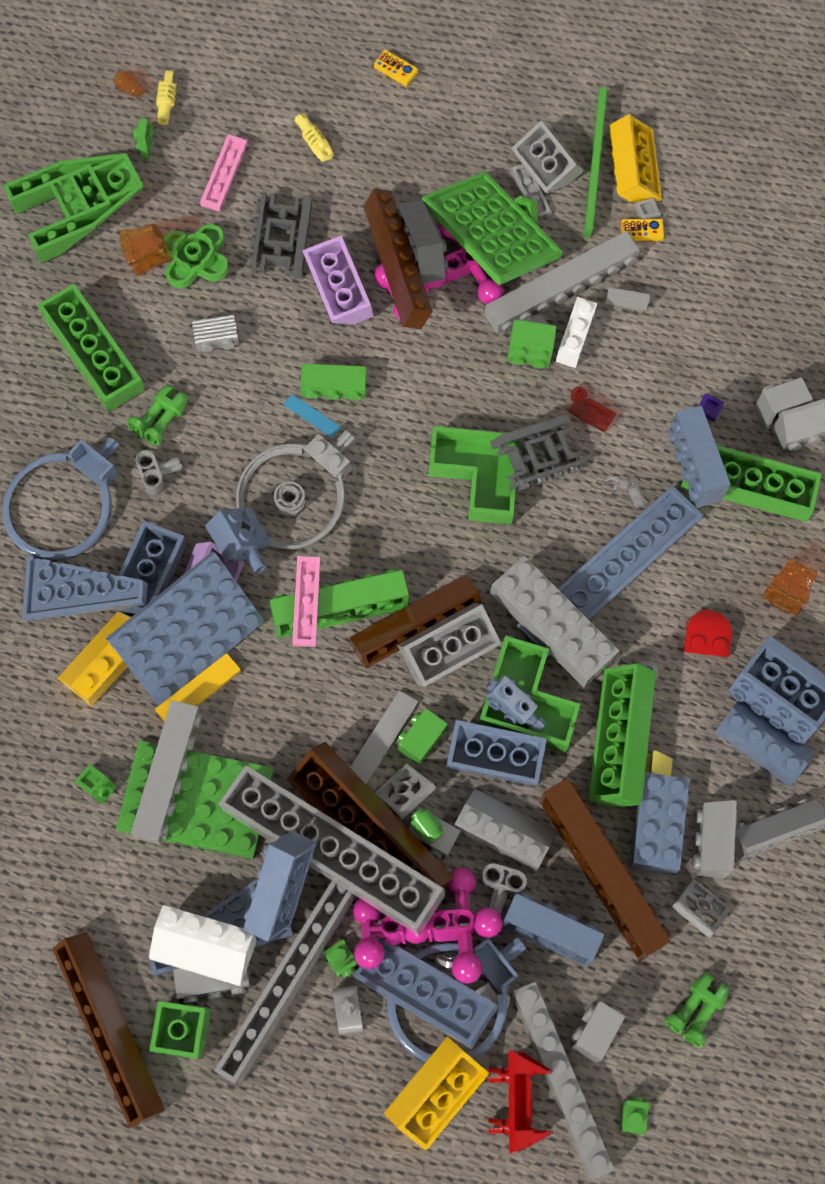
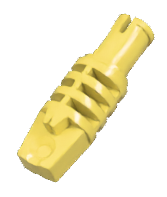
(165, 97)
(314, 138)

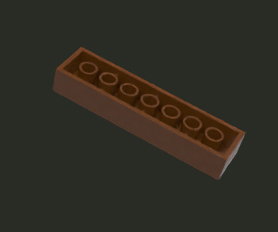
(329, 782)
(604, 870)

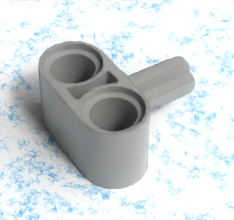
(155, 471)
(502, 886)
(347, 1010)

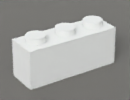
(576, 332)

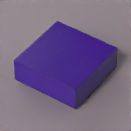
(711, 406)

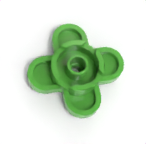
(195, 256)

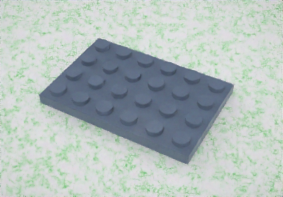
(185, 628)

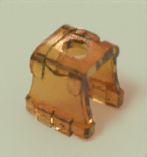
(144, 248)
(791, 587)

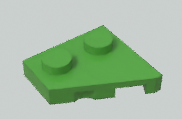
(144, 136)

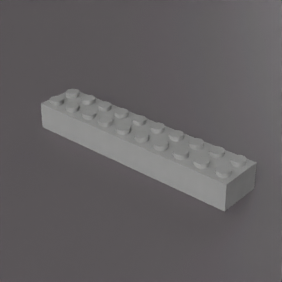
(338, 852)

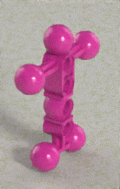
(487, 291)
(466, 965)

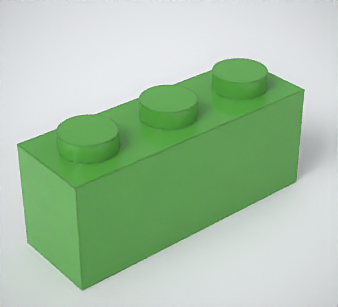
(333, 381)

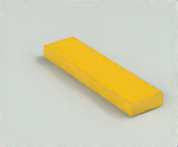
(203, 685)

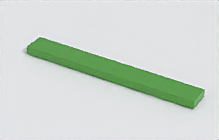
(595, 163)

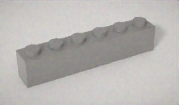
(165, 772)

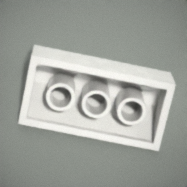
(201, 945)

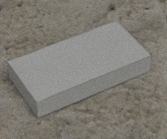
(627, 298)

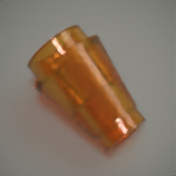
(128, 84)

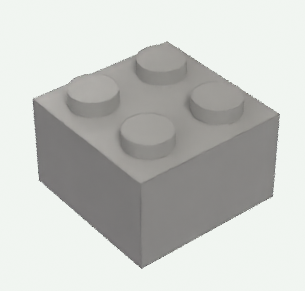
(779, 399)
(597, 1031)

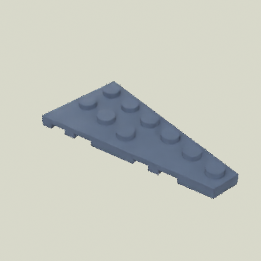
(72, 590)

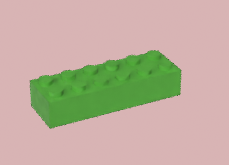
(91, 348)
(769, 484)
(346, 601)
(622, 736)

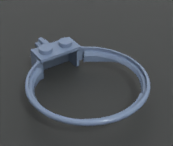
(91, 464)
(496, 969)

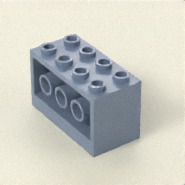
(783, 690)

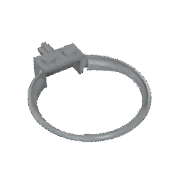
(327, 456)

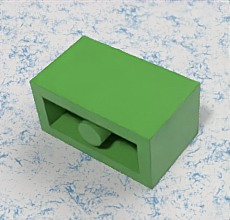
(422, 736)

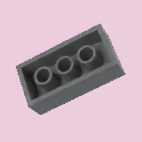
(424, 240)

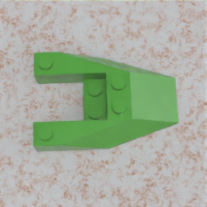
(85, 191)

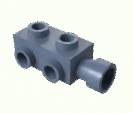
(512, 704)

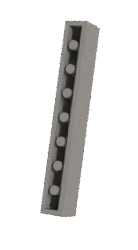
(562, 282)
(562, 1082)

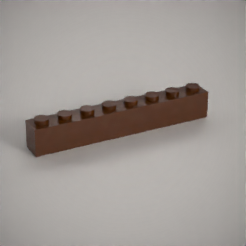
(397, 259)
(108, 1029)

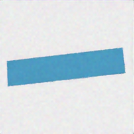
(312, 416)

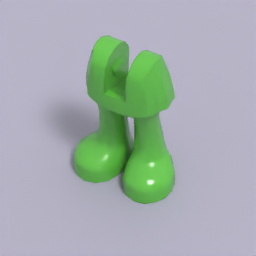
(162, 401)
(713, 1002)

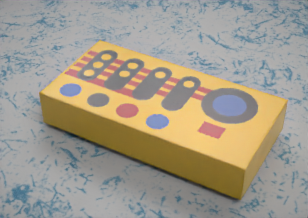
(395, 68)
(643, 229)

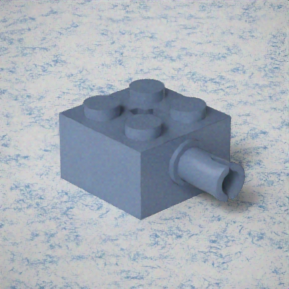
(239, 536)

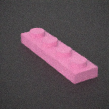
(223, 173)
(306, 601)

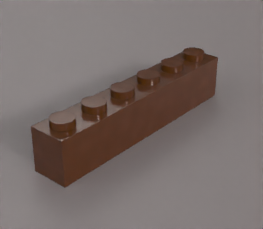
(383, 637)

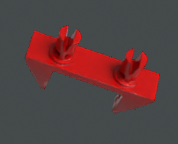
(520, 1101)

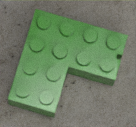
(470, 456)
(525, 665)

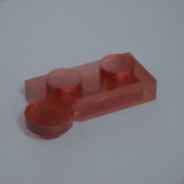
(590, 410)

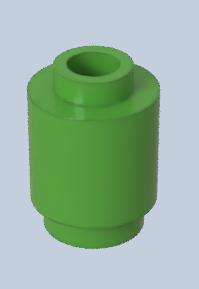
(426, 825)

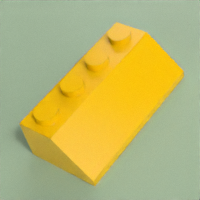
(635, 160)
(95, 665)
(436, 1093)

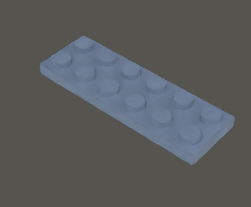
(429, 994)

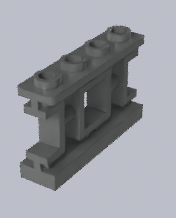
(297, 236)
(532, 436)

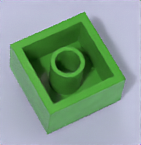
(531, 343)
(180, 1029)

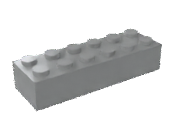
(554, 621)

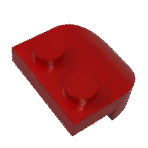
(708, 634)

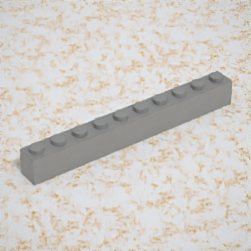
(285, 984)

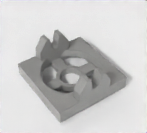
(397, 781)
(706, 897)

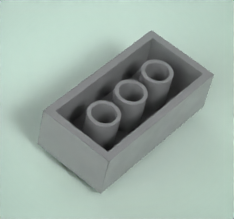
(449, 644)

